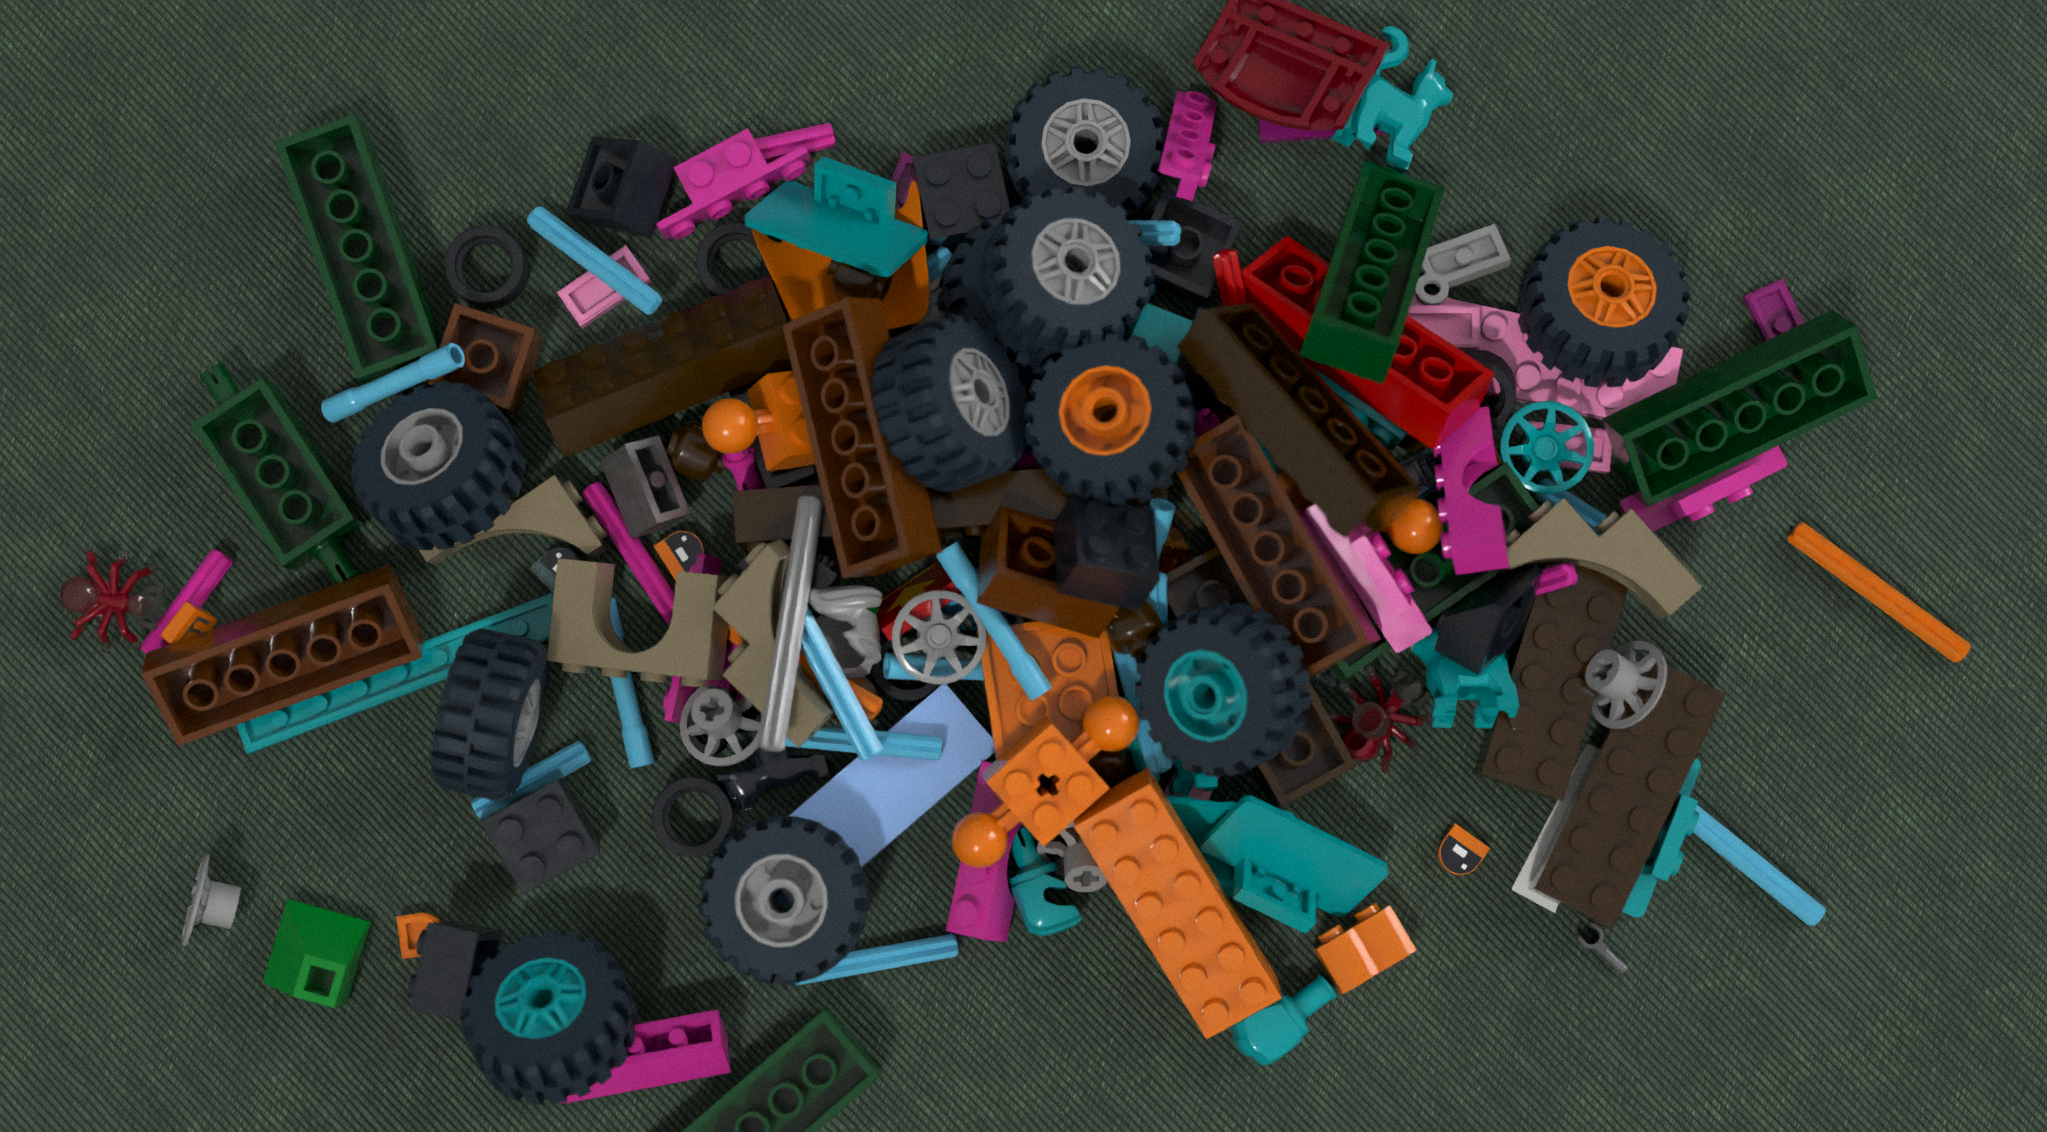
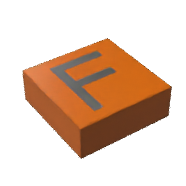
(188, 622)

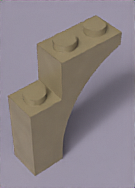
(546, 511)
(1622, 551)
(752, 608)

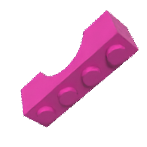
(1475, 528)
(981, 896)

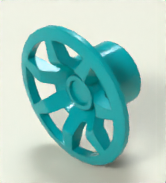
(1546, 448)

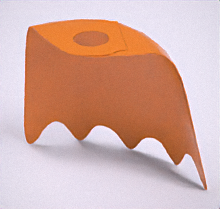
(806, 286)

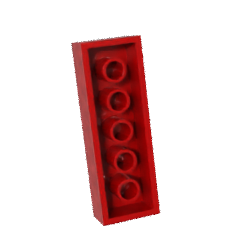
(1429, 381)

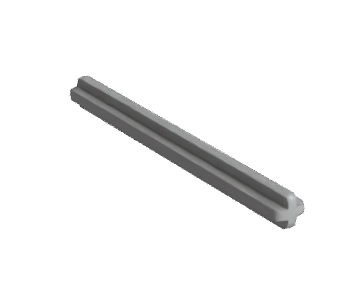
(791, 624)

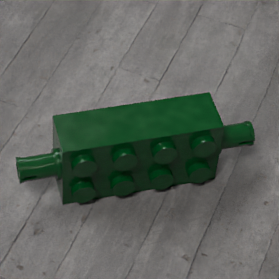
(278, 474)

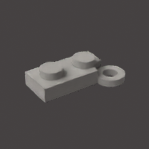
(1460, 262)

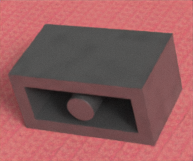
(645, 487)

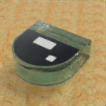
(546, 566)

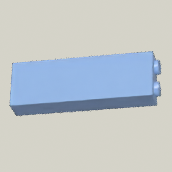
(886, 795)

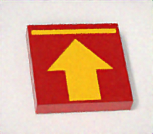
(930, 578)

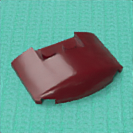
(1288, 64)

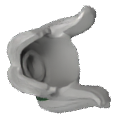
(850, 625)

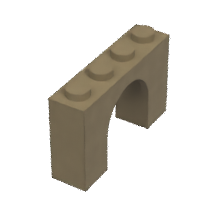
(585, 636)

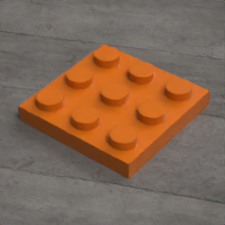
(1073, 663)

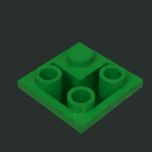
(316, 954)

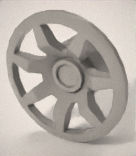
(938, 637)
(1618, 678)
(719, 718)
(1075, 863)
(211, 902)

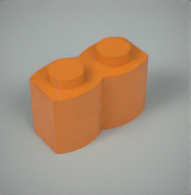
(1364, 947)

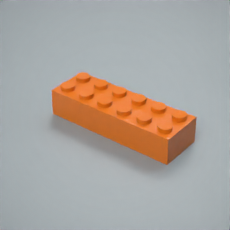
(1177, 904)

